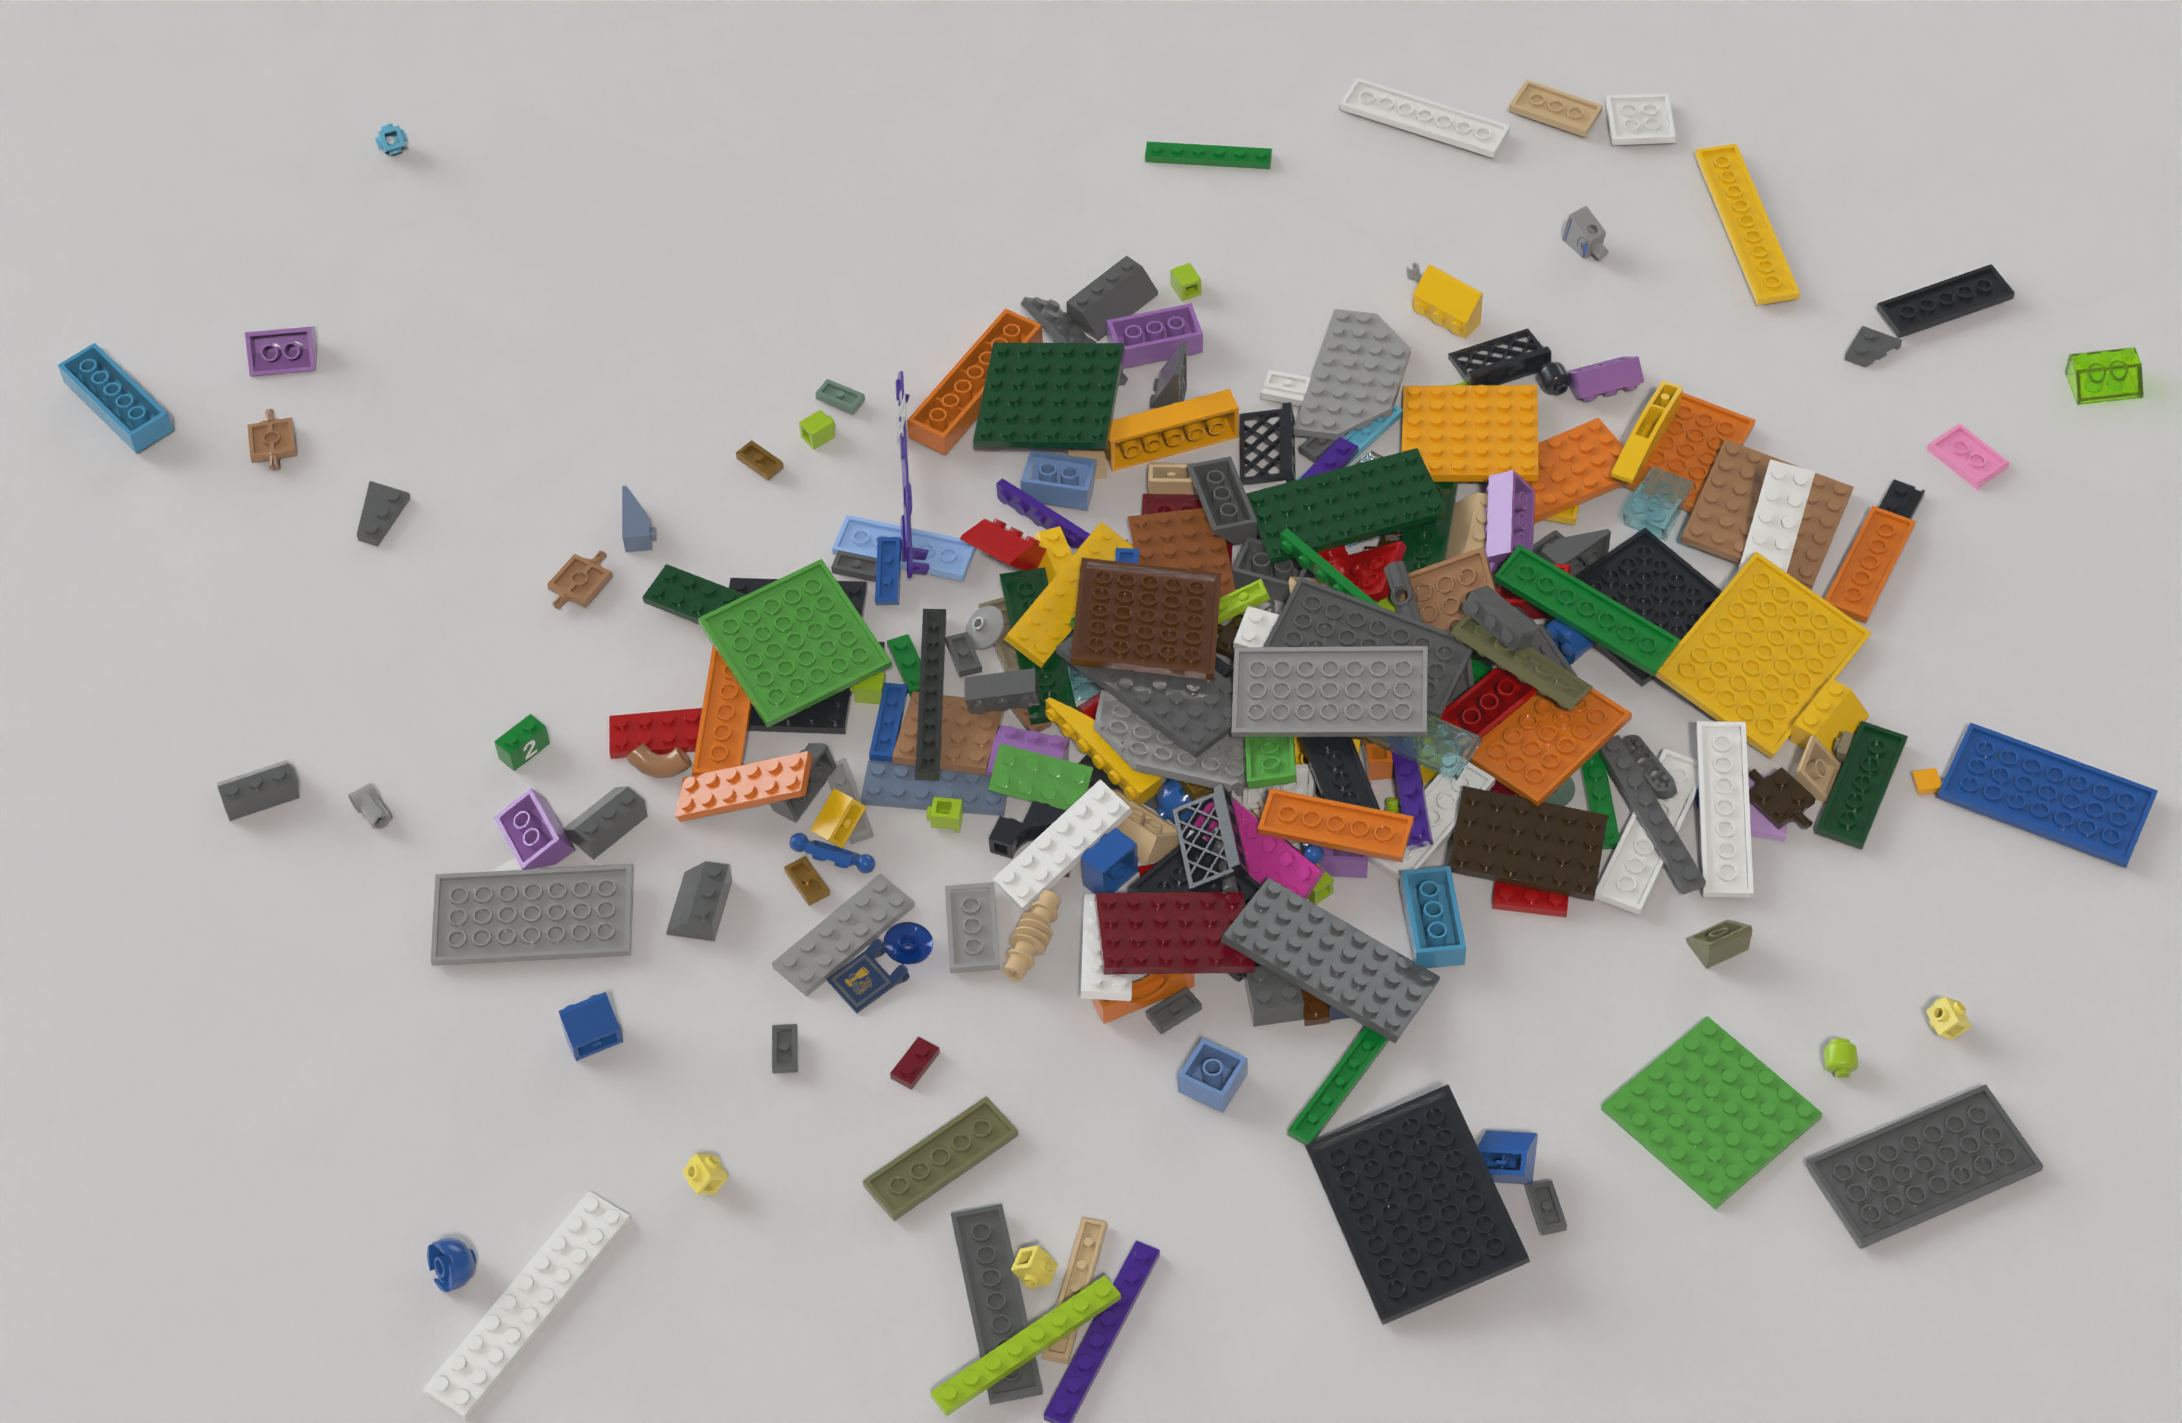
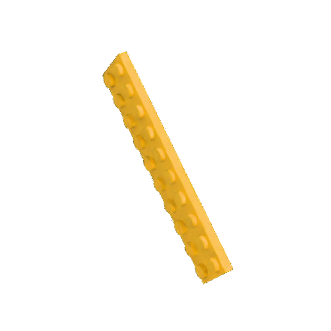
(1747, 224)

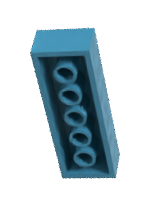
(115, 398)

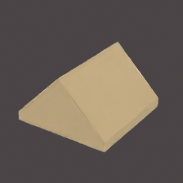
(1818, 770)

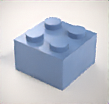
(1212, 1075)

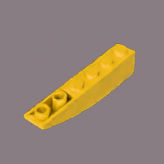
(1648, 431)
(1081, 730)

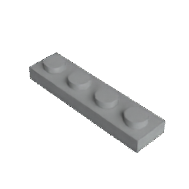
(843, 781)

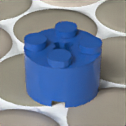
(1568, 640)

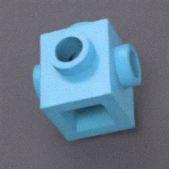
(398, 135)

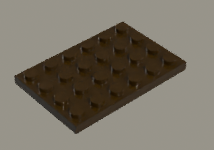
(1528, 844)

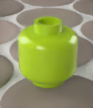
(1840, 1057)

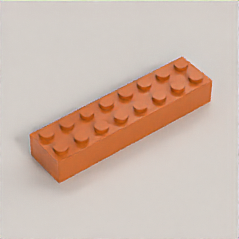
(958, 397)

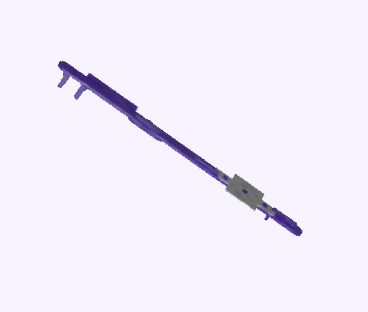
(908, 552)

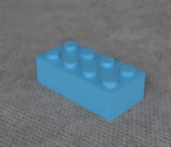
(1433, 917)

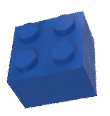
(1109, 863)

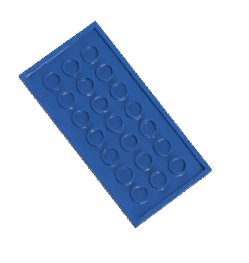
(2048, 794)

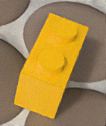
(838, 818)

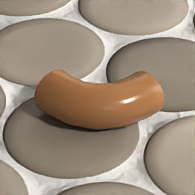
(659, 765)

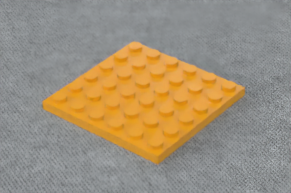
(1473, 430)

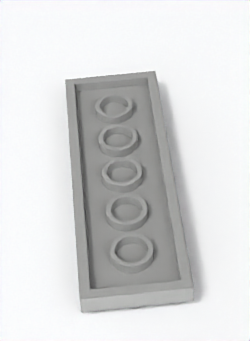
(843, 935)

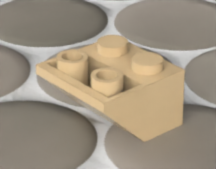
(1169, 478)

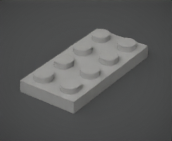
(972, 927)

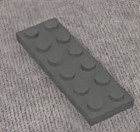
(1059, 323)

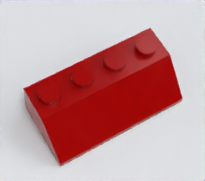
(1489, 702)

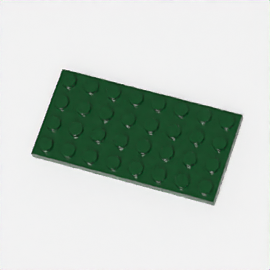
(1348, 504)

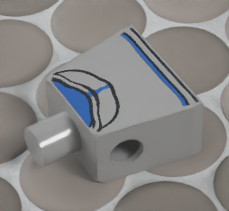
(1585, 234)

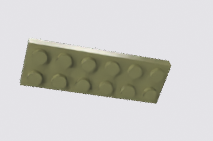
(1526, 664)
(940, 1158)

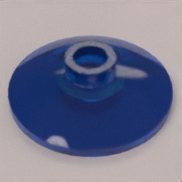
(908, 935)

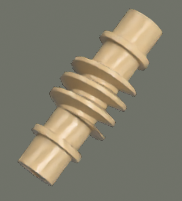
(1031, 935)

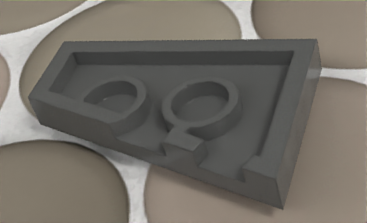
(380, 512)

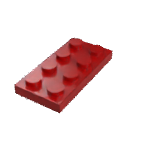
(658, 730)

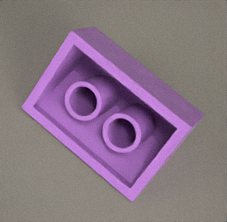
(281, 350)
(1606, 377)
(1028, 740)
(533, 831)

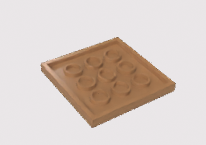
(1446, 586)
(964, 736)

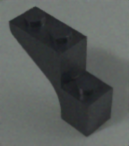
(1011, 835)

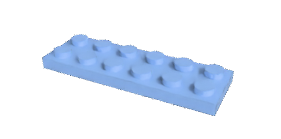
(947, 555)

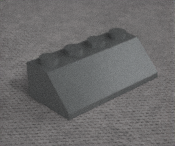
(1112, 295)
(1224, 499)

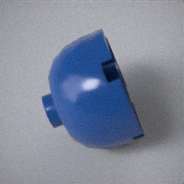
(1169, 797)
(451, 1262)

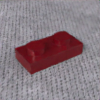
(915, 1063)

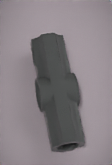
(1400, 584)

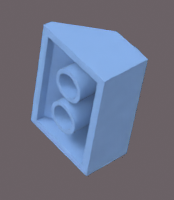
(1059, 479)

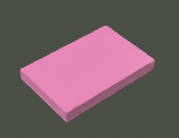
(1968, 456)

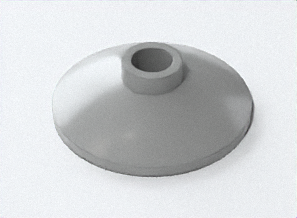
(985, 627)

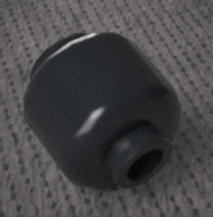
(1554, 378)

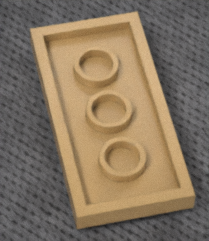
(1555, 108)

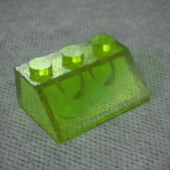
(2105, 375)

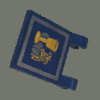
(864, 979)

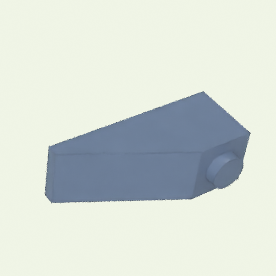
(636, 524)

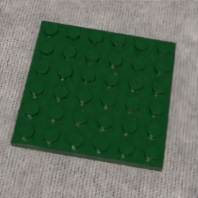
(1049, 395)

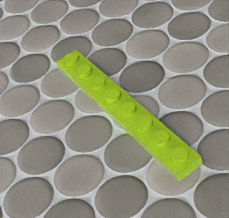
(1025, 1345)

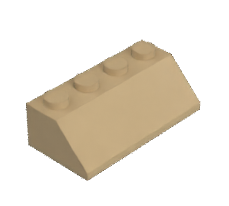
(1468, 525)
(1152, 833)

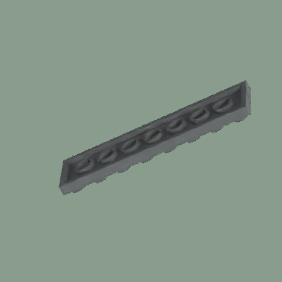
(994, 1294)

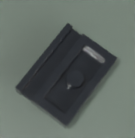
(1902, 499)

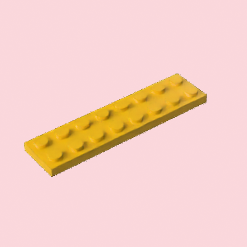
(1049, 616)

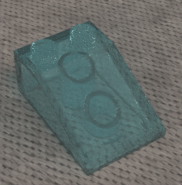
(1657, 502)

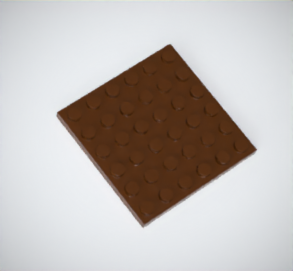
(1146, 619)

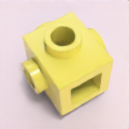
(1948, 1017)
(705, 1173)
(1034, 1267)

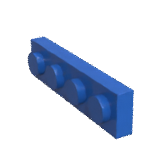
(888, 722)

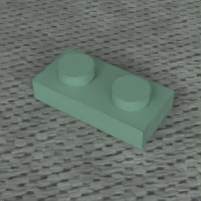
(840, 396)

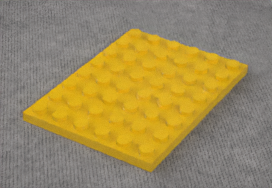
(1762, 653)

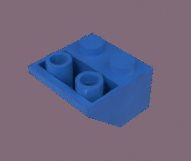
(590, 1026)
(1509, 1155)

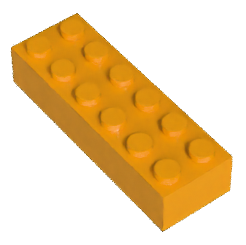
(1172, 430)

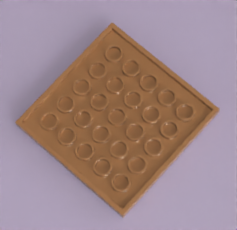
(1729, 502)

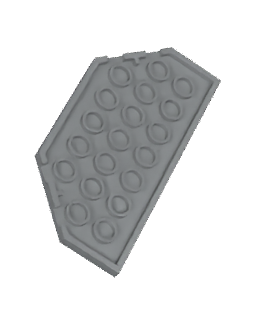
(1353, 376)
(1155, 754)

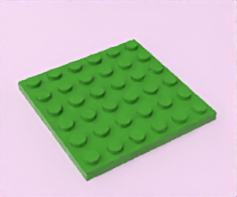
(794, 642)
(1711, 1112)

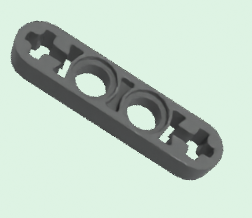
(1649, 766)

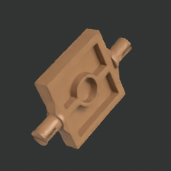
(271, 439)
(579, 580)

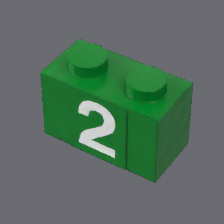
(522, 742)

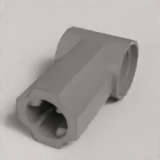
(368, 803)

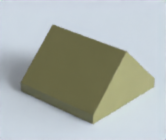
(1720, 942)

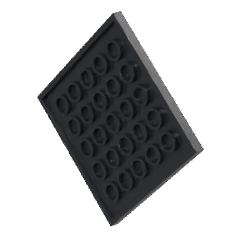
(1653, 584)

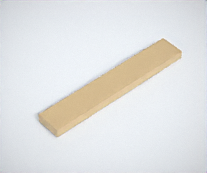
(1078, 1277)

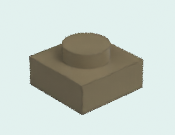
(1843, 745)

